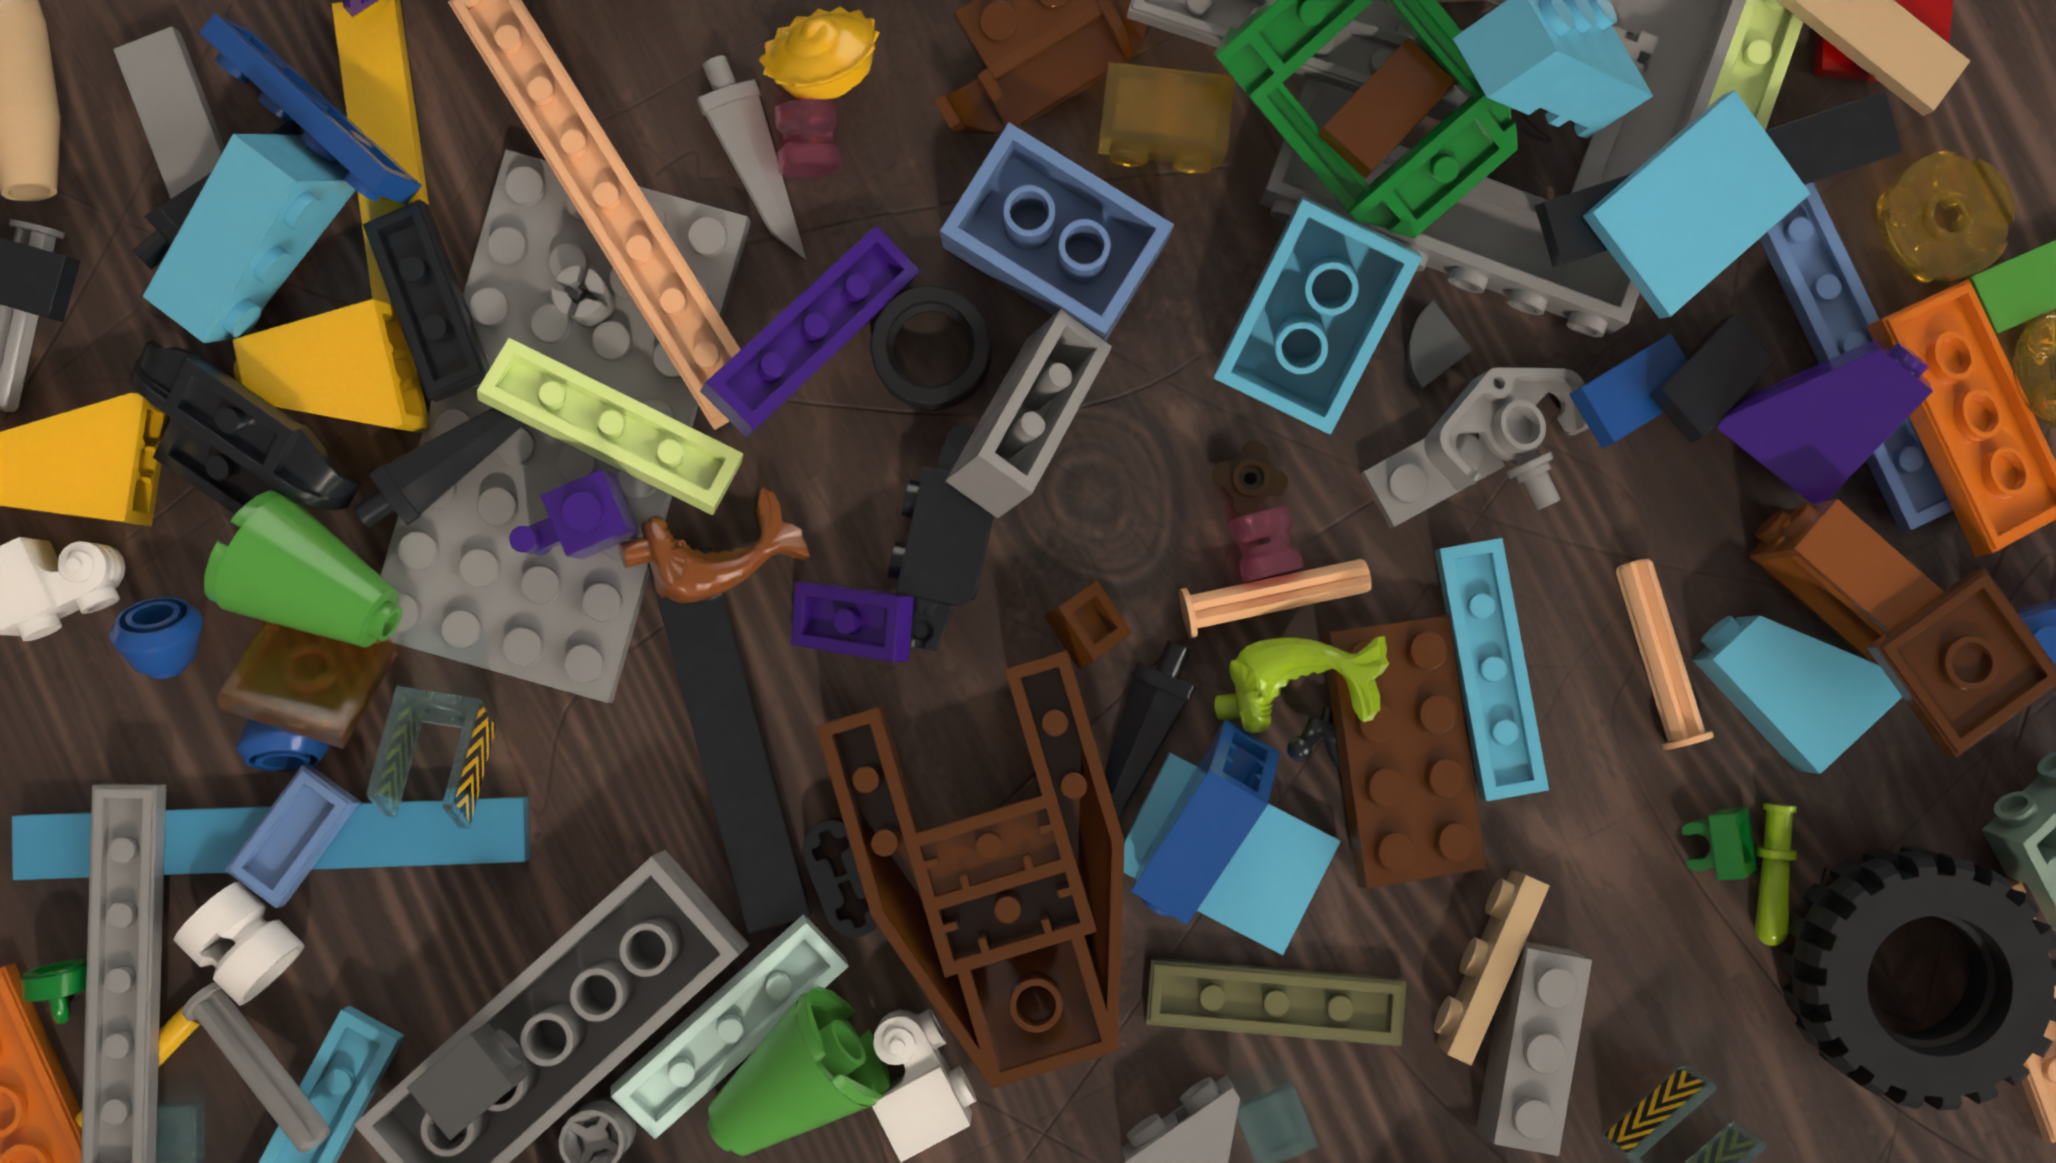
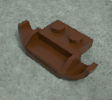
(1036, 58)

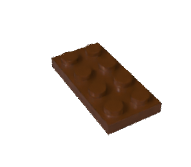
(1411, 765)

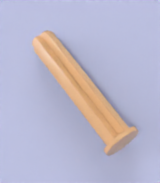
(1273, 594)
(1661, 655)

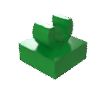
(1730, 843)

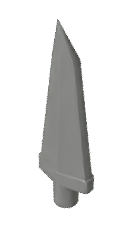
(744, 133)

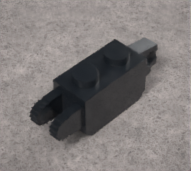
(943, 546)

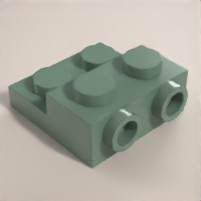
(2026, 836)

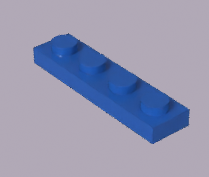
(294, 98)

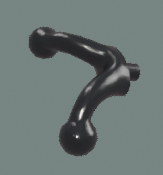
(1300, 747)

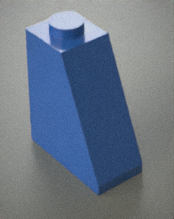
(1207, 823)

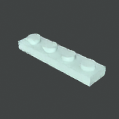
(726, 1027)

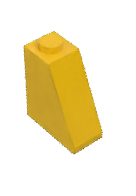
(337, 366)
(86, 462)

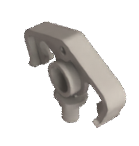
(1505, 414)

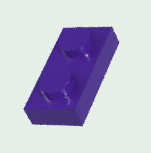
(852, 621)

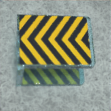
(399, 739)
(1666, 1109)

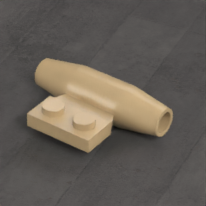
(27, 104)

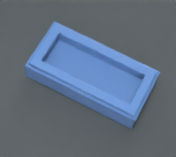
(292, 836)

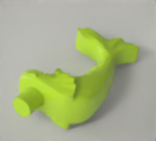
(1272, 662)

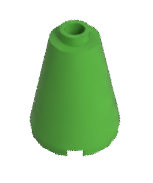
(299, 576)
(799, 1077)

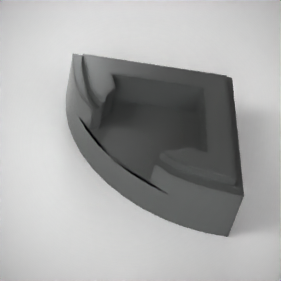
(1433, 346)

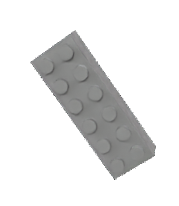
(574, 1015)

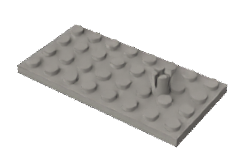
(554, 291)

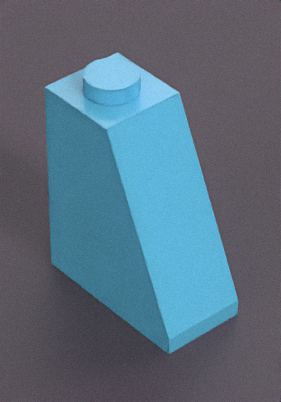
(1795, 688)

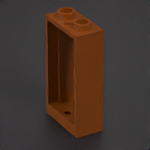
(1841, 571)

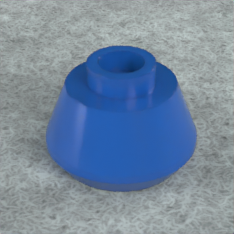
(158, 636)
(276, 748)

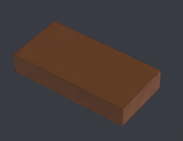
(1386, 108)

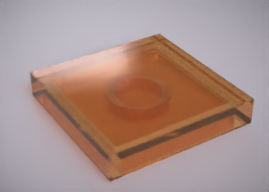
(306, 682)

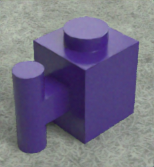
(582, 518)

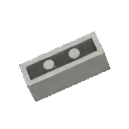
(1029, 414)
(1534, 1049)

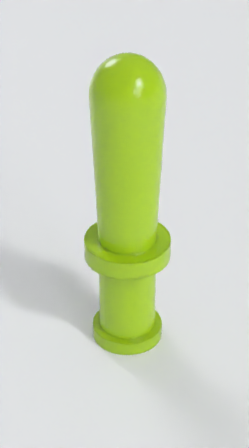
(1773, 895)

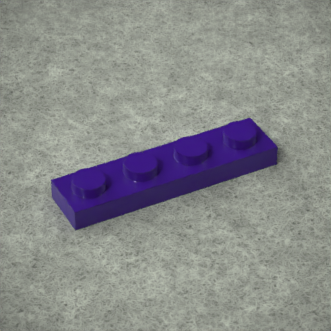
(809, 332)

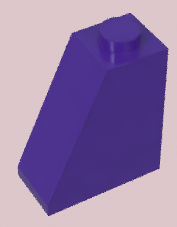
(1829, 417)

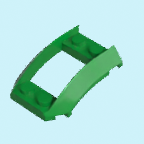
(1427, 176)

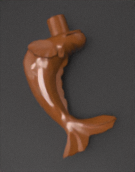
(695, 576)

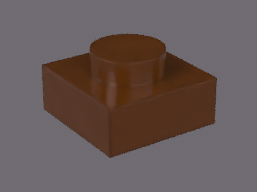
(1088, 624)

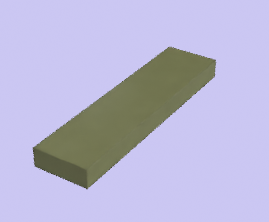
(1275, 1001)

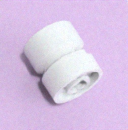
(238, 942)

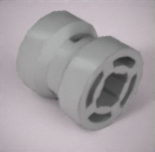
(592, 1143)

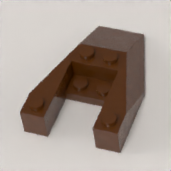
(1006, 909)

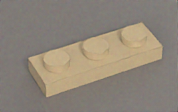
(1489, 965)

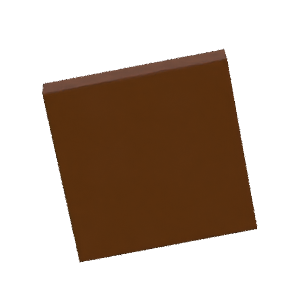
(1965, 663)

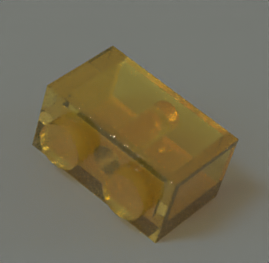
(1166, 117)

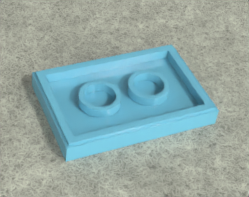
(1696, 204)
(1267, 878)

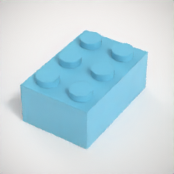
(1316, 314)

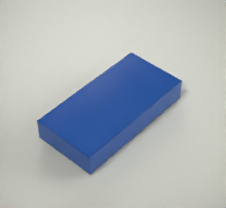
(1620, 397)

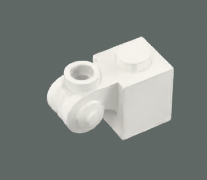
(43, 589)
(929, 1098)

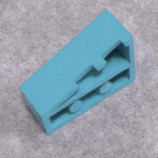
(1555, 60)
(247, 233)

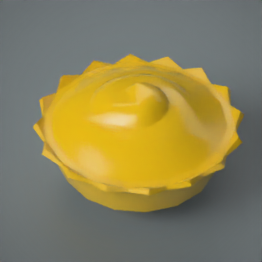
(821, 53)

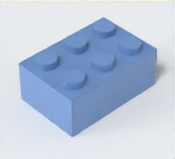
(1055, 232)

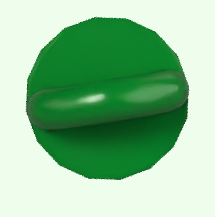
(55, 984)

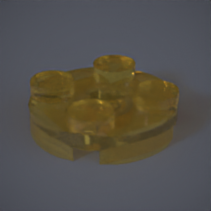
(1909, 222)

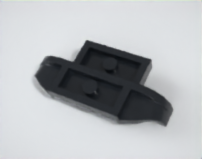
(231, 438)

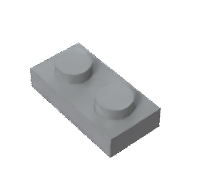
(1412, 484)

